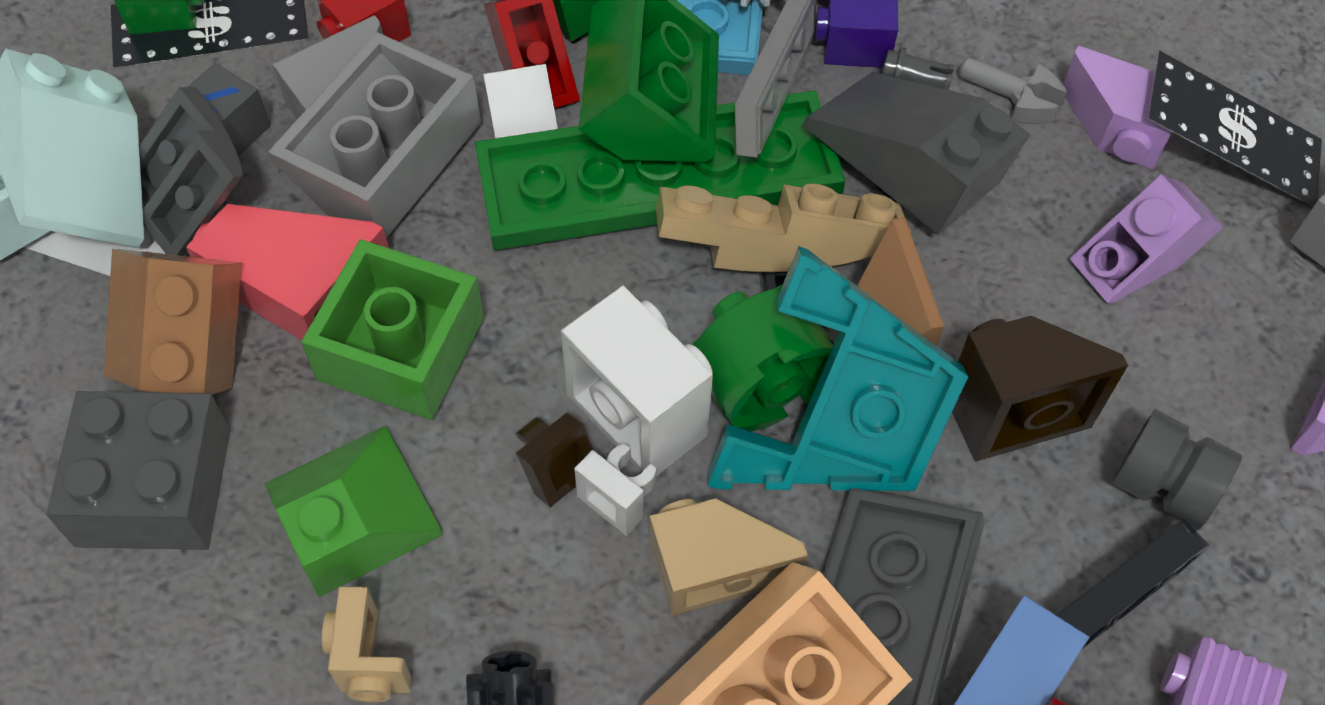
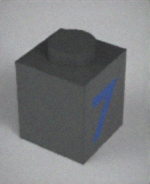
(235, 104)

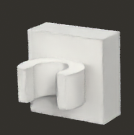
(611, 492)

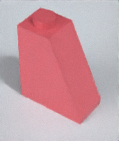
(285, 258)

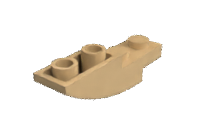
(765, 237)

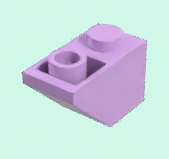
(1146, 239)

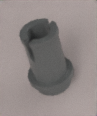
(917, 69)

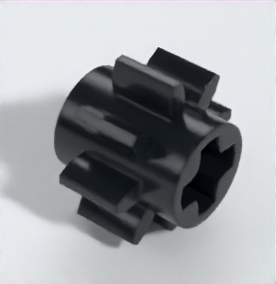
(510, 680)

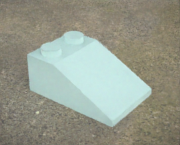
(69, 149)

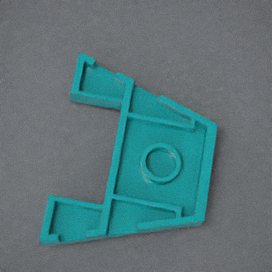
(873, 405)

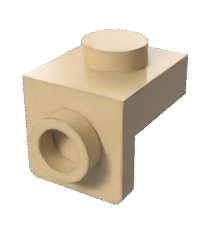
(350, 641)

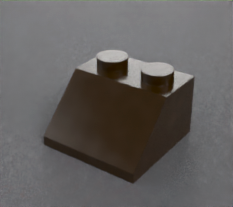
(1030, 384)

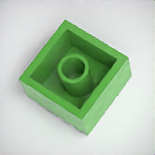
(394, 329)

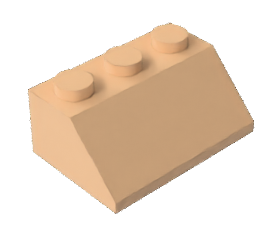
(789, 648)

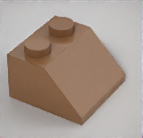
(172, 322)

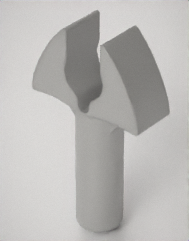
(1022, 91)

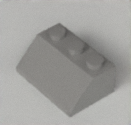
(379, 133)

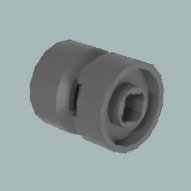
(1178, 470)

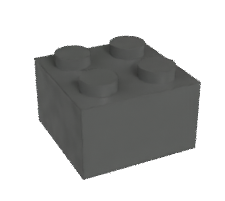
(140, 470)

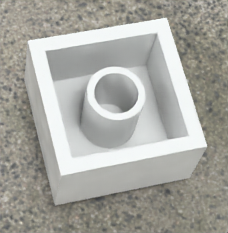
(637, 380)

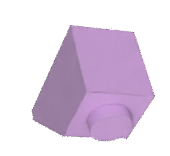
(1114, 106)

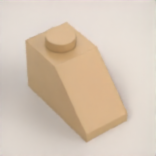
(716, 553)

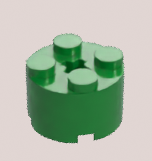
(761, 358)

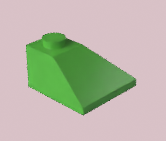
(352, 510)

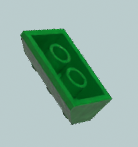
(650, 81)

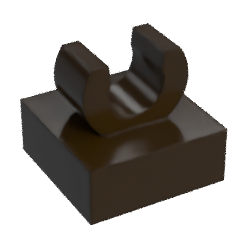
(552, 455)

